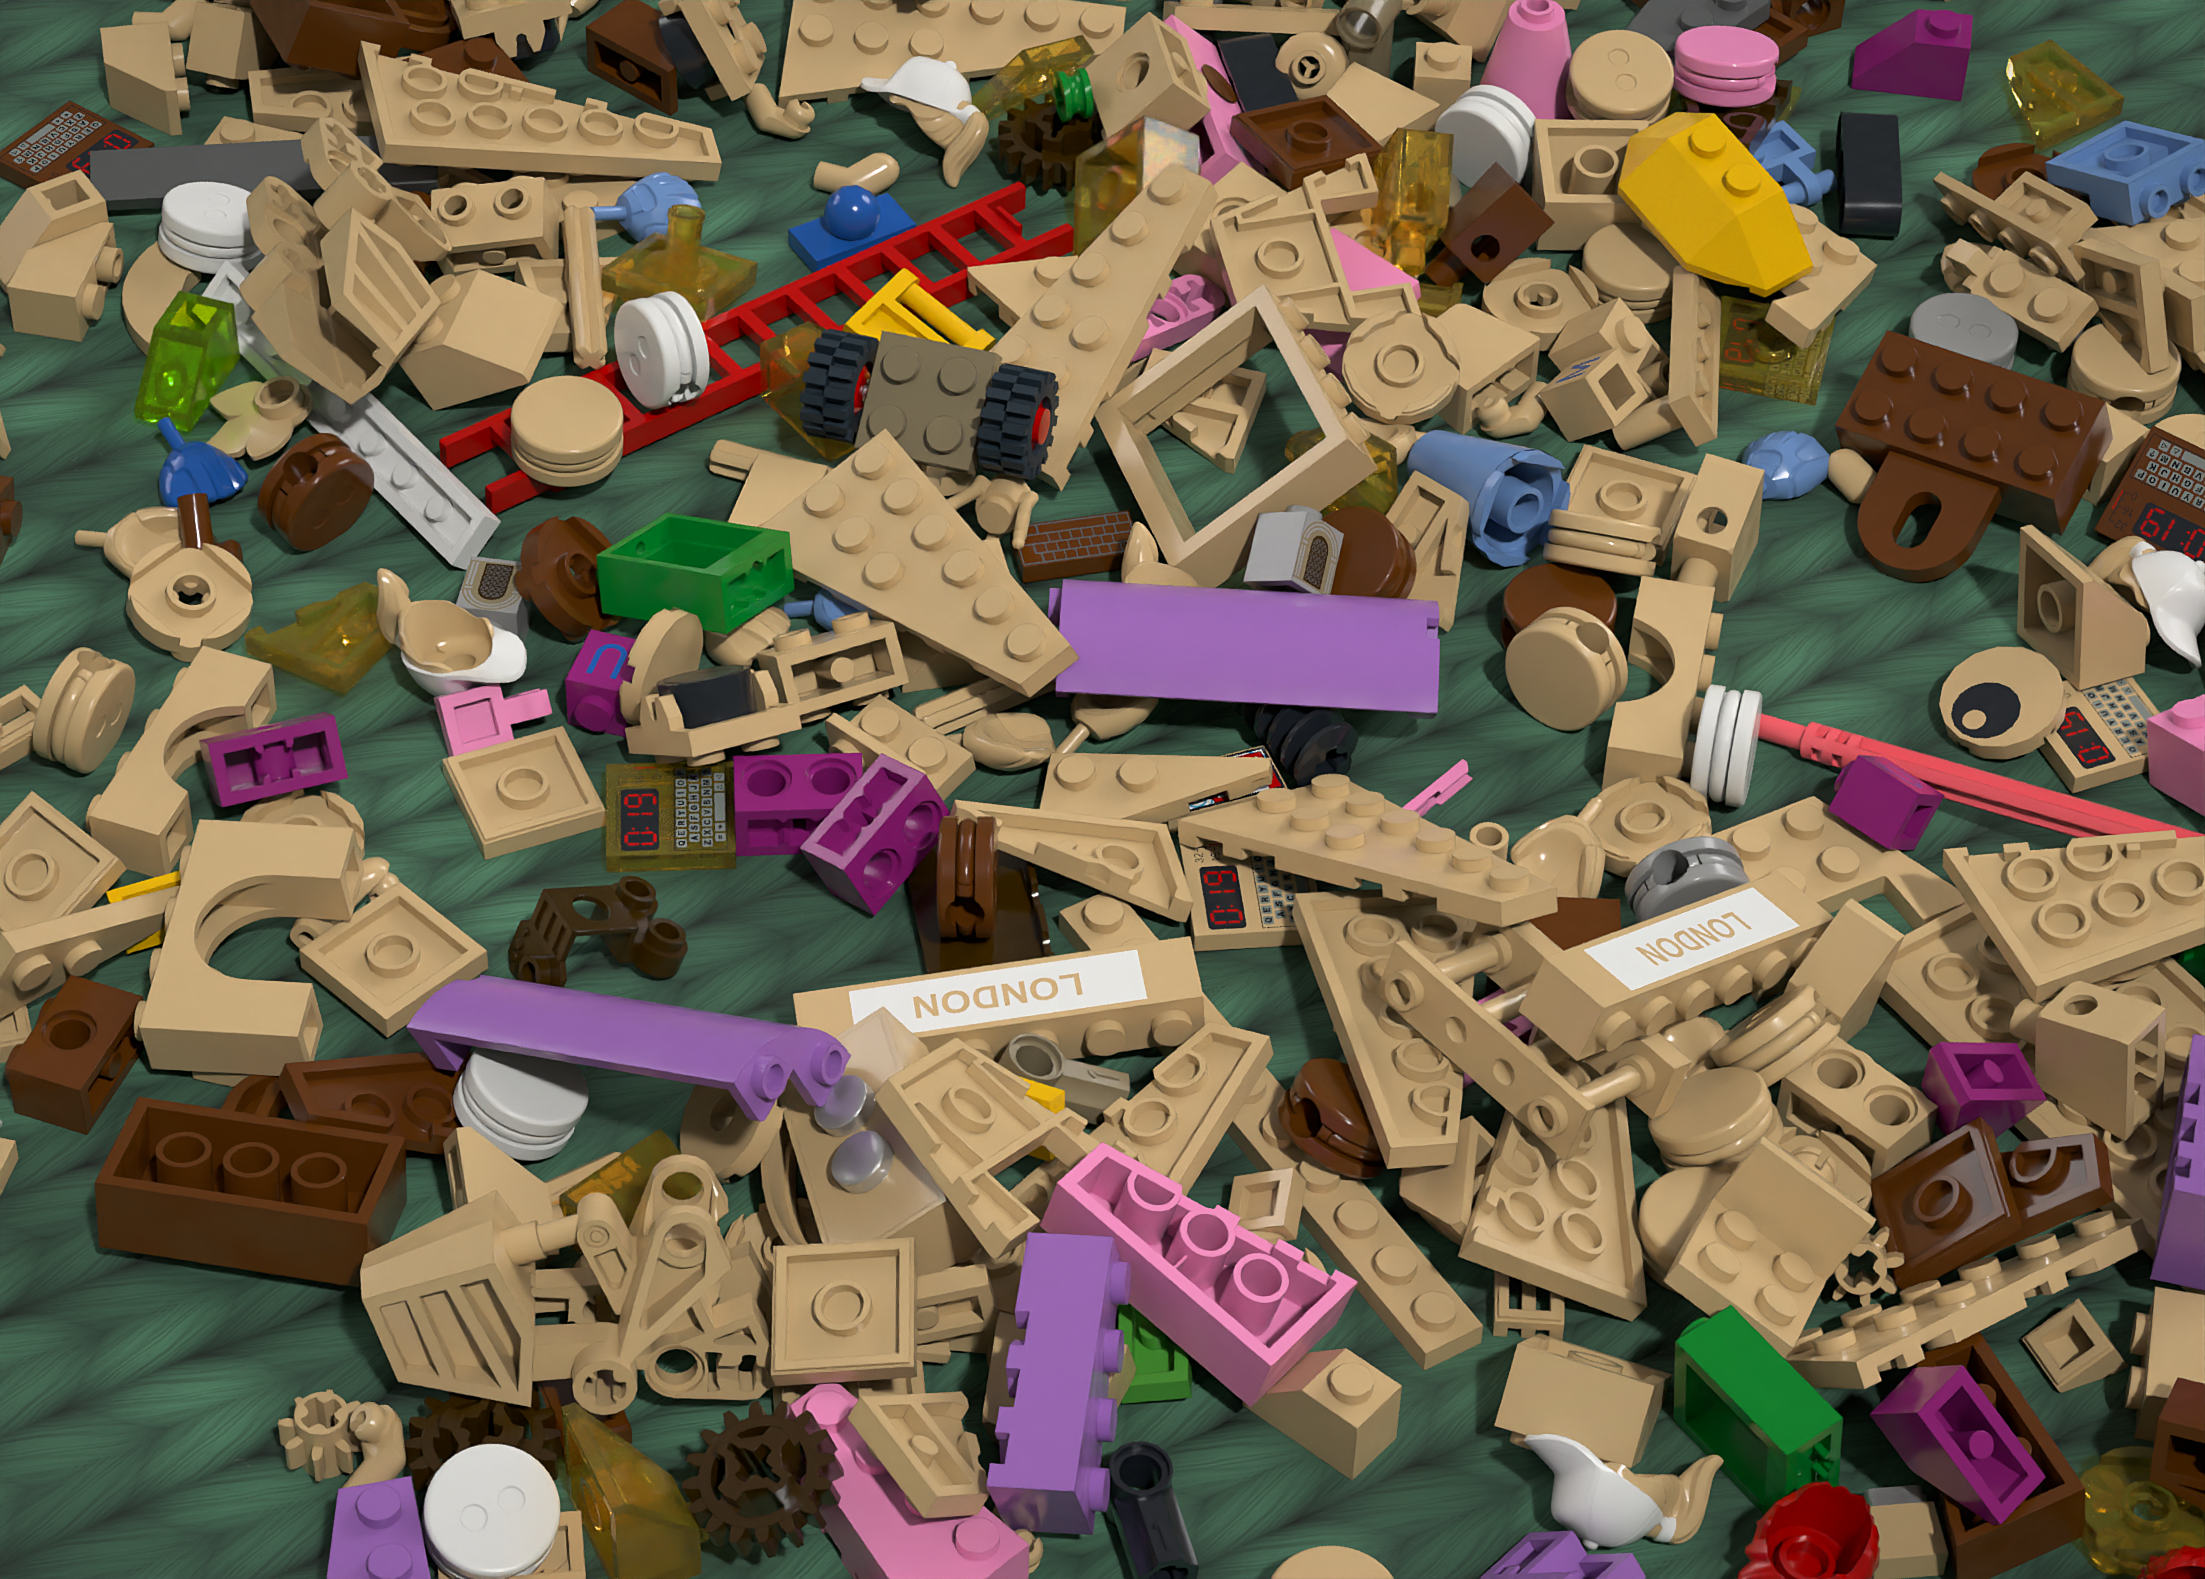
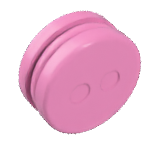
(1725, 66)

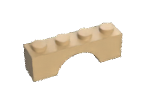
(1669, 642)
(143, 810)

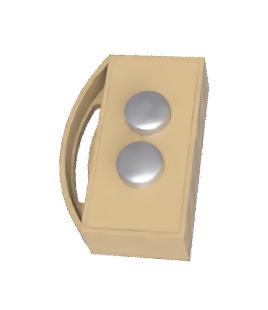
(857, 1163)

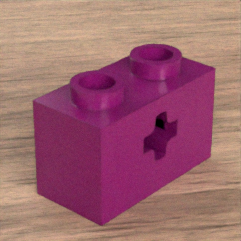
(273, 759)

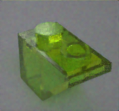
(187, 359)

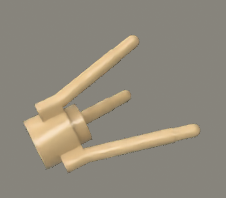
(1000, 506)

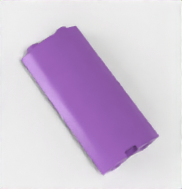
(1249, 646)
(632, 1037)

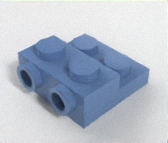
(2132, 171)

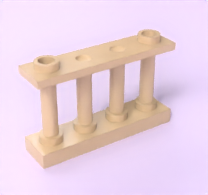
(1516, 1074)

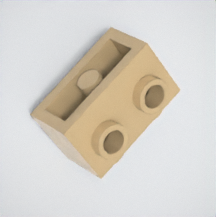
(497, 224)
(837, 666)

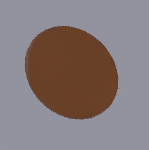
(1219, 83)

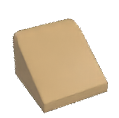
(2074, 1348)

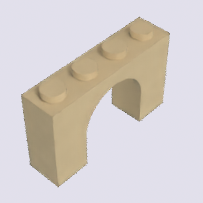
(227, 881)

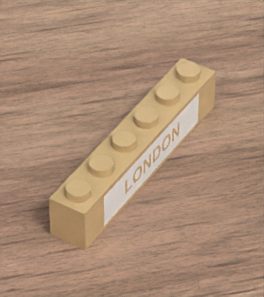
(1673, 966)
(1077, 1000)

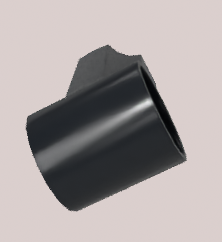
(1150, 1518)

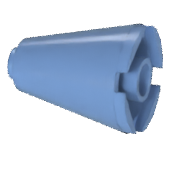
(1505, 486)

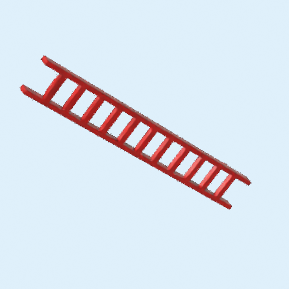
(798, 297)

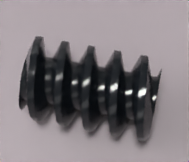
(1302, 738)

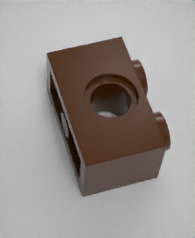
(75, 1055)

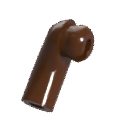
(197, 525)

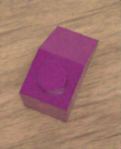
(1917, 56)
(1982, 1082)
(1958, 1441)

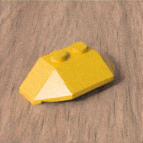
(1713, 204)

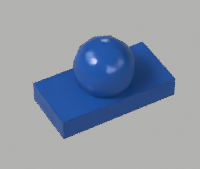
(849, 225)

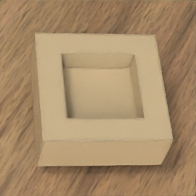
(1269, 1201)

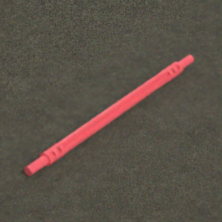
(1966, 784)

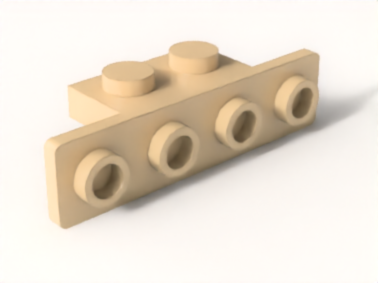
(2027, 218)

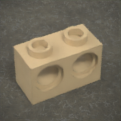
(1859, 1101)

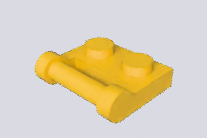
(887, 314)

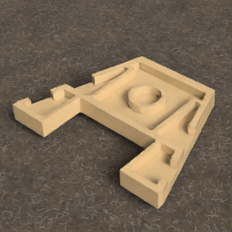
(1293, 253)
(1834, 283)
(1836, 864)
(972, 1122)

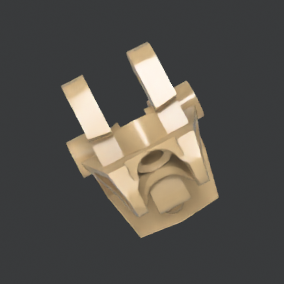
(344, 256)
(465, 1292)

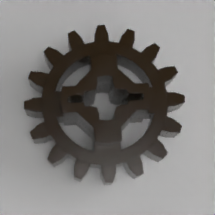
(1043, 145)
(476, 1421)
(756, 1506)

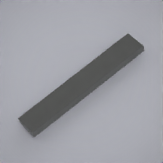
(145, 175)

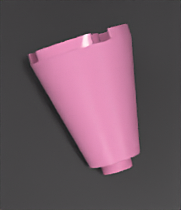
(1533, 58)

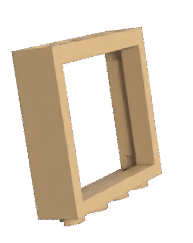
(1186, 373)

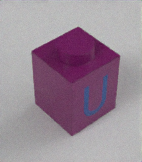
(596, 682)
(1884, 802)

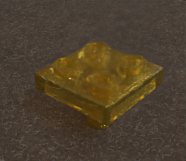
(680, 265)

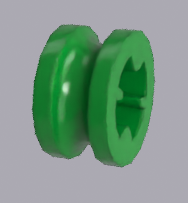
(1073, 94)

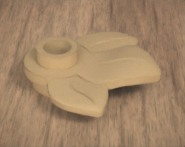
(260, 416)

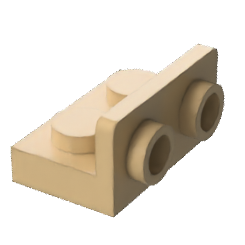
(900, 735)

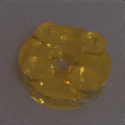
(2116, 1535)

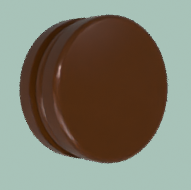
(315, 491)
(1372, 556)
(1551, 587)
(967, 876)
(1330, 1121)

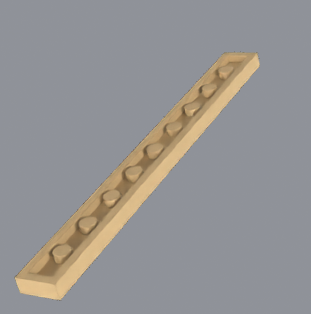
(1335, 1207)

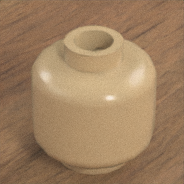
(1323, 47)

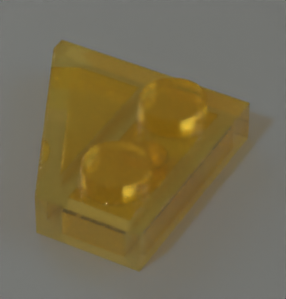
(1030, 75)
(2059, 94)
(329, 642)

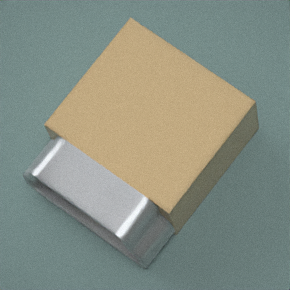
(1908, 1533)

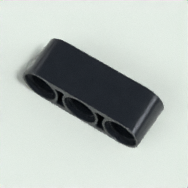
(1253, 71)
(1868, 174)

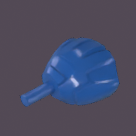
(196, 469)

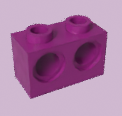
(787, 798)
(876, 834)

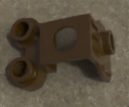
(621, 919)

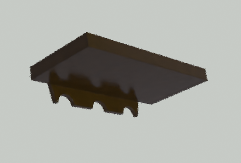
(1020, 920)

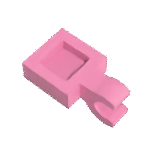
(484, 718)

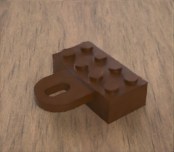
(330, 31)
(1968, 442)
(250, 1187)

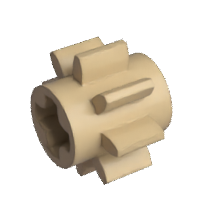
(1864, 1282)
(320, 1435)

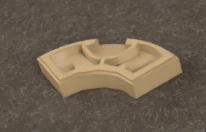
(150, 290)

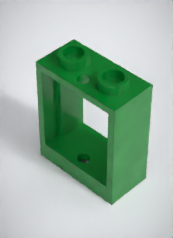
(698, 566)
(1753, 1410)

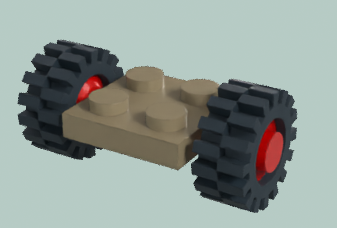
(934, 400)

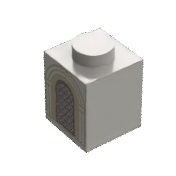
(1293, 552)
(492, 594)

